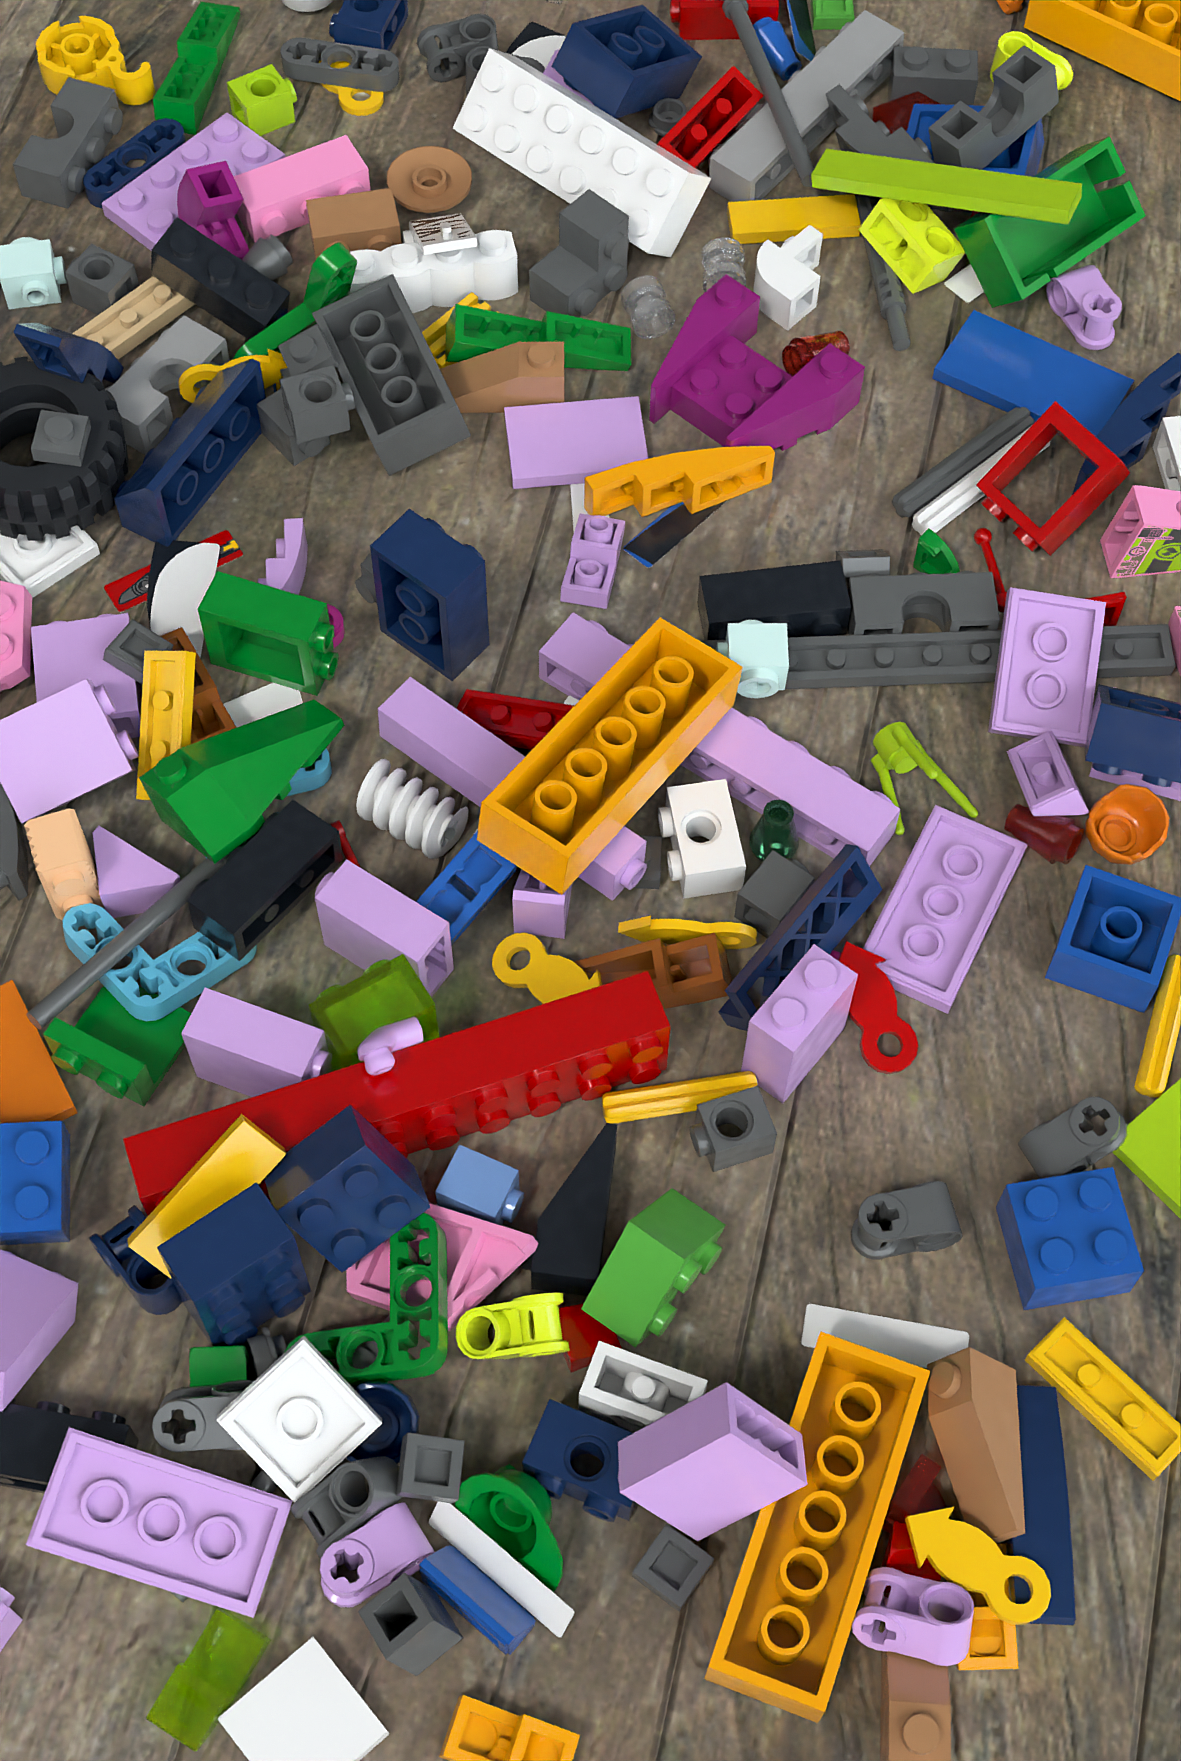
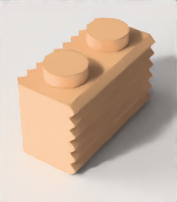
(63, 861)

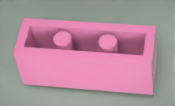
(279, 190)

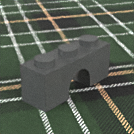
(1020, 97)
(85, 123)
(950, 600)

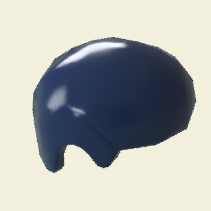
(398, 1418)

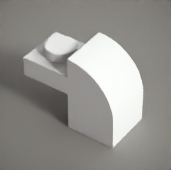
(786, 277)

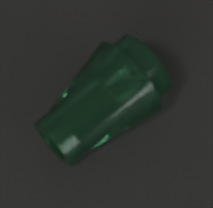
(775, 831)

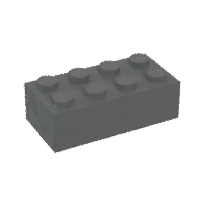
(391, 375)

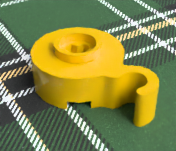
(92, 55)

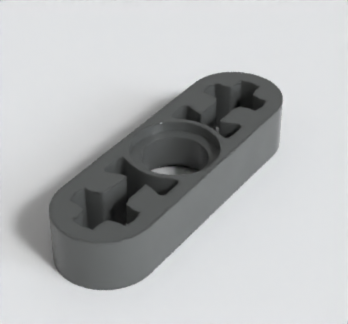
(310, 70)

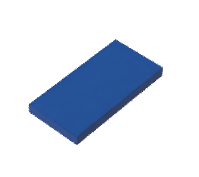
(1025, 371)

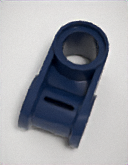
(133, 1268)

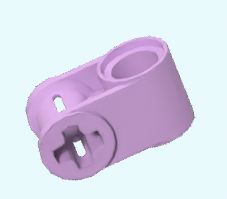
(1085, 306)
(379, 1552)
(920, 1617)

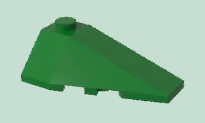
(224, 783)

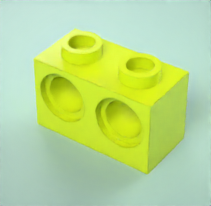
(912, 242)

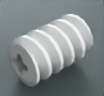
(409, 814)

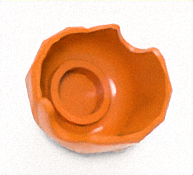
(1127, 824)

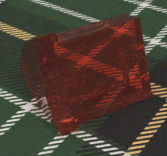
(916, 1494)

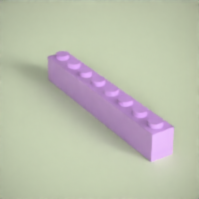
(742, 750)

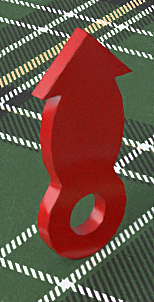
(875, 1011)

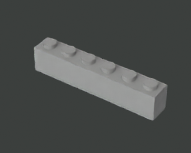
(756, 154)

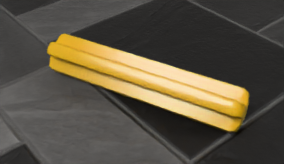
(1162, 1032)
(671, 1097)

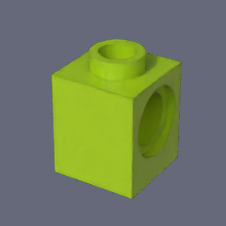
(262, 100)

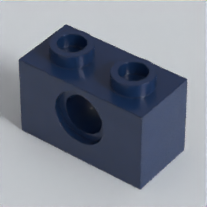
(369, 22)
(563, 1437)

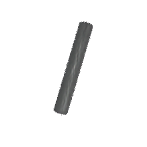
(961, 462)

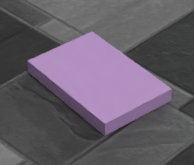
(572, 440)
(1047, 666)

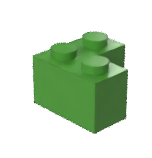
(652, 1262)

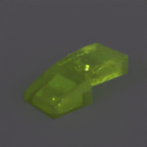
(208, 1679)

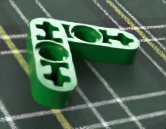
(327, 283)
(399, 1334)

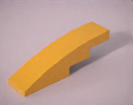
(689, 477)

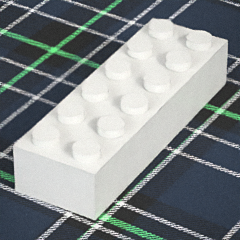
(579, 148)

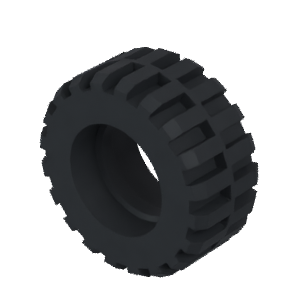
(56, 495)

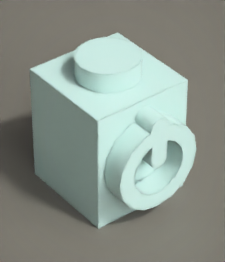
(31, 273)
(761, 653)

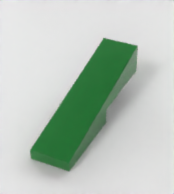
(199, 61)
(586, 341)

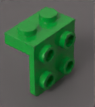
(117, 1049)

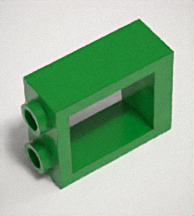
(268, 633)

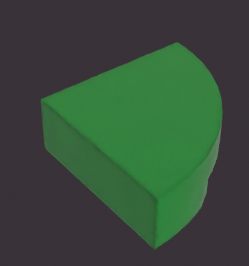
(934, 555)

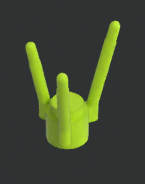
(902, 752)

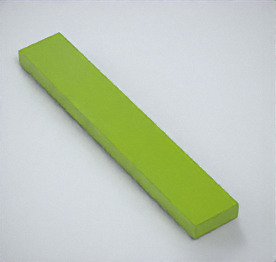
(947, 186)

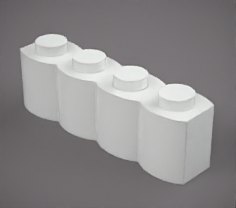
(444, 276)

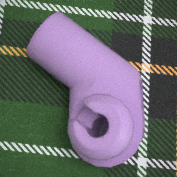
(380, 1043)

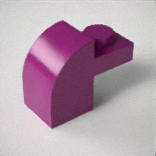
(209, 203)

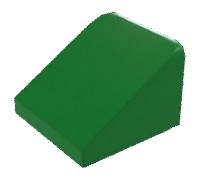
(218, 1365)

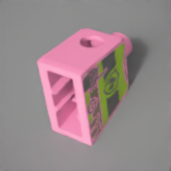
(1144, 534)

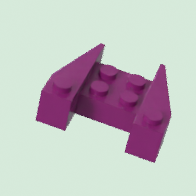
(739, 393)

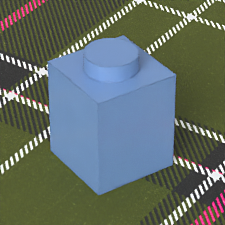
(480, 1187)

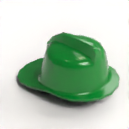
(517, 1516)

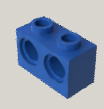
(467, 885)

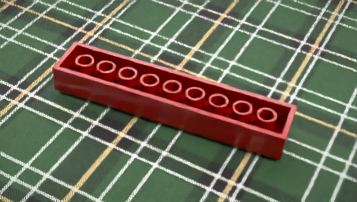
(445, 1084)

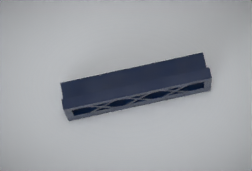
(818, 918)

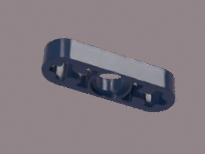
(149, 144)

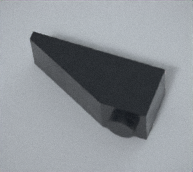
(575, 1223)

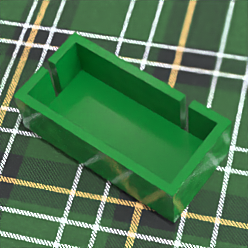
(1022, 254)

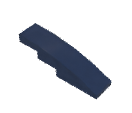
(67, 353)
(1138, 416)
(1045, 1504)

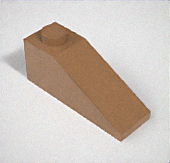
(508, 377)
(979, 1439)
(914, 1709)

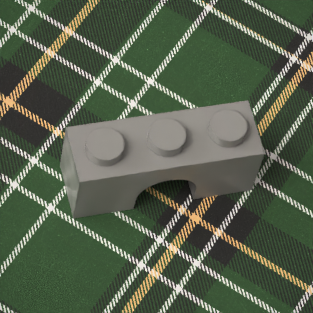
(141, 388)

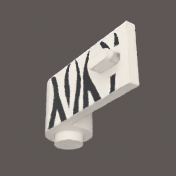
(440, 234)

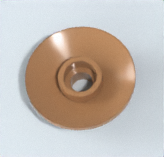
(429, 179)

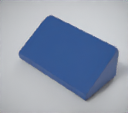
(477, 1598)

